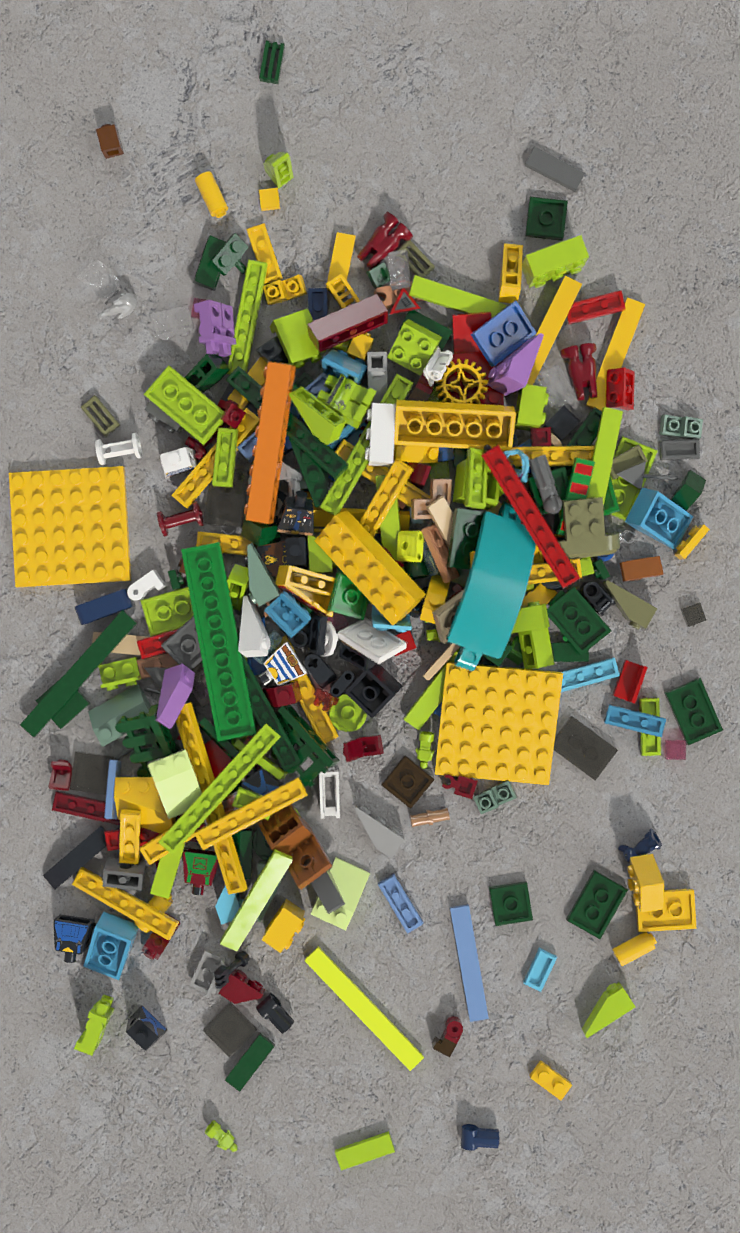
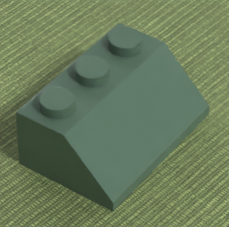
(106, 715)

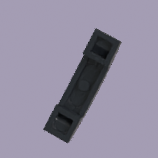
(76, 858)

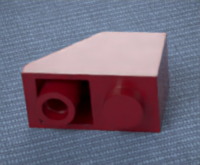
(241, 988)

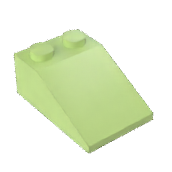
(175, 782)
(351, 884)

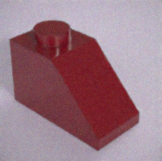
(419, 474)
(283, 694)

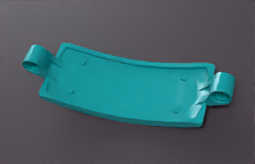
(493, 588)

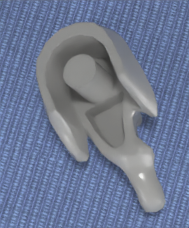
(122, 303)

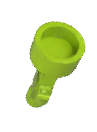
(425, 753)
(224, 1139)

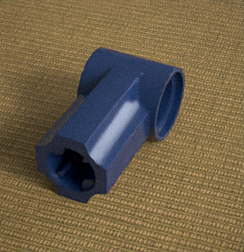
(475, 1137)

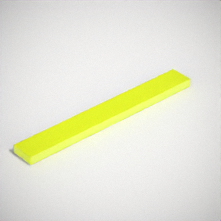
(364, 1008)

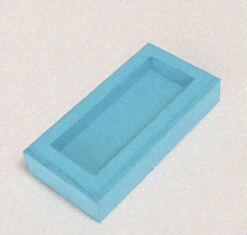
(540, 969)

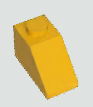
(416, 454)

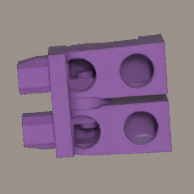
(216, 327)

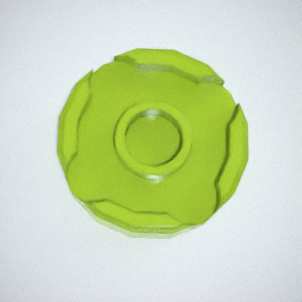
(347, 714)

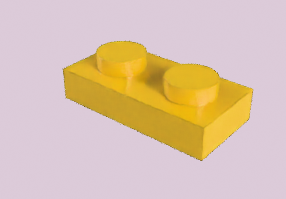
(685, 547)
(550, 1080)

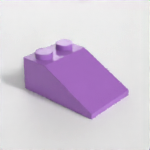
(515, 369)

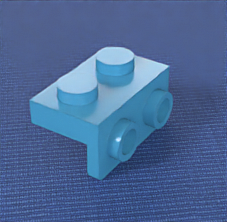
(288, 614)

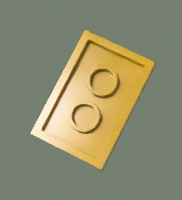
(677, 913)

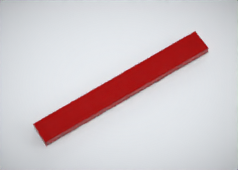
(530, 516)

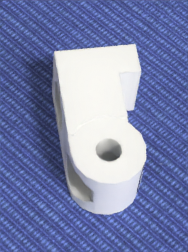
(141, 587)

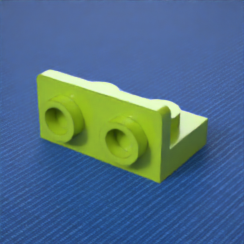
(119, 672)

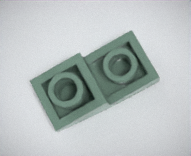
(681, 426)
(494, 796)

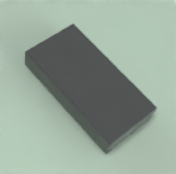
(679, 449)

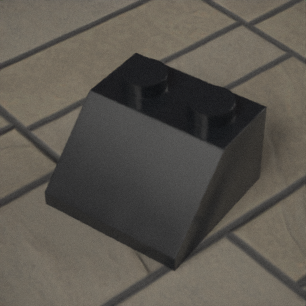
(373, 689)

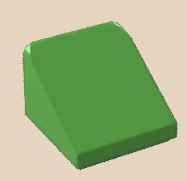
(515, 654)

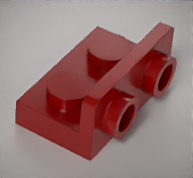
(620, 388)

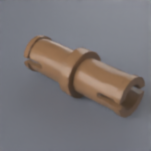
(429, 817)

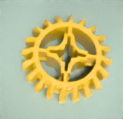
(459, 368)

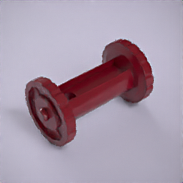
(180, 519)

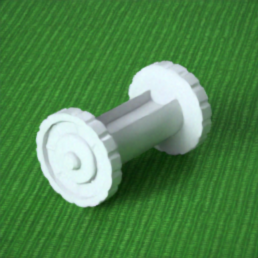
(118, 448)

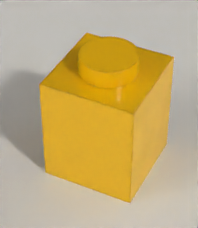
(360, 346)

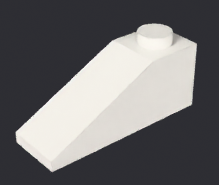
(253, 635)

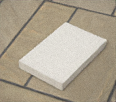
(371, 642)

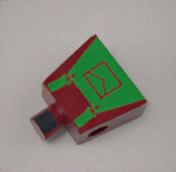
(199, 868)

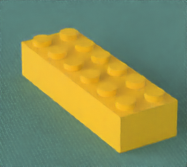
(453, 424)
(370, 567)

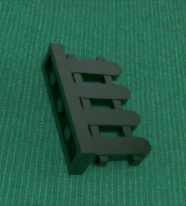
(155, 733)
(325, 758)

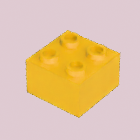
(646, 883)
(283, 925)

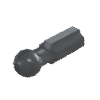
(545, 484)

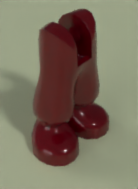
(382, 243)
(582, 373)

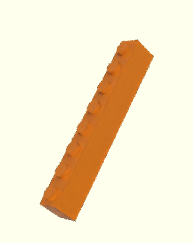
(270, 442)

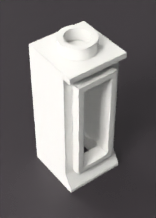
(329, 811)

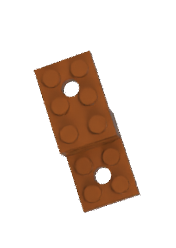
(293, 836)

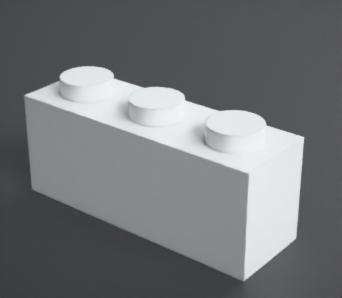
(381, 434)

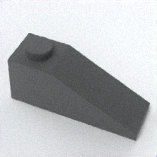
(327, 890)

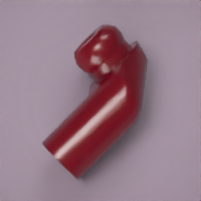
(197, 446)

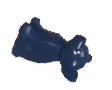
(646, 845)

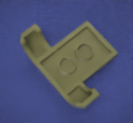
(586, 529)

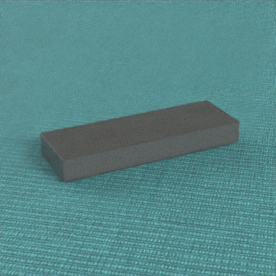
(554, 169)

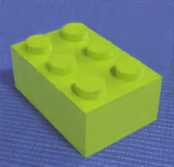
(555, 262)

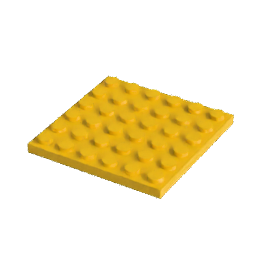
(70, 526)
(498, 723)

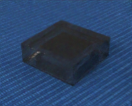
(693, 614)

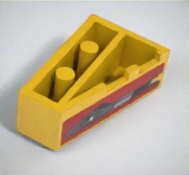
(307, 587)

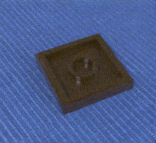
(407, 781)

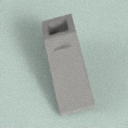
(377, 374)
(383, 836)

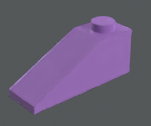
(175, 691)

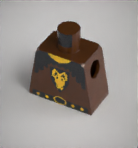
(272, 556)

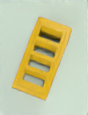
(340, 277)

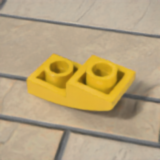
(284, 290)
(540, 594)

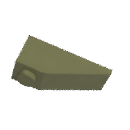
(631, 607)

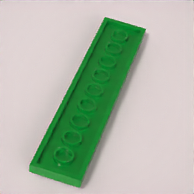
(218, 641)

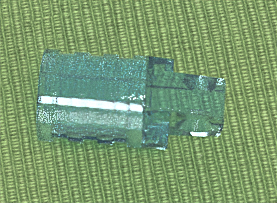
(429, 561)
(275, 639)

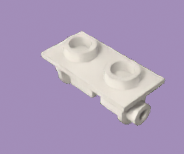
(437, 365)

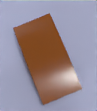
(641, 568)

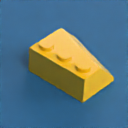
(142, 795)

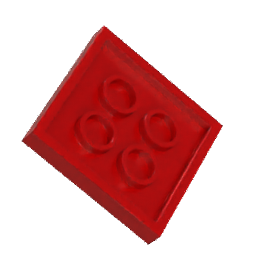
(492, 396)

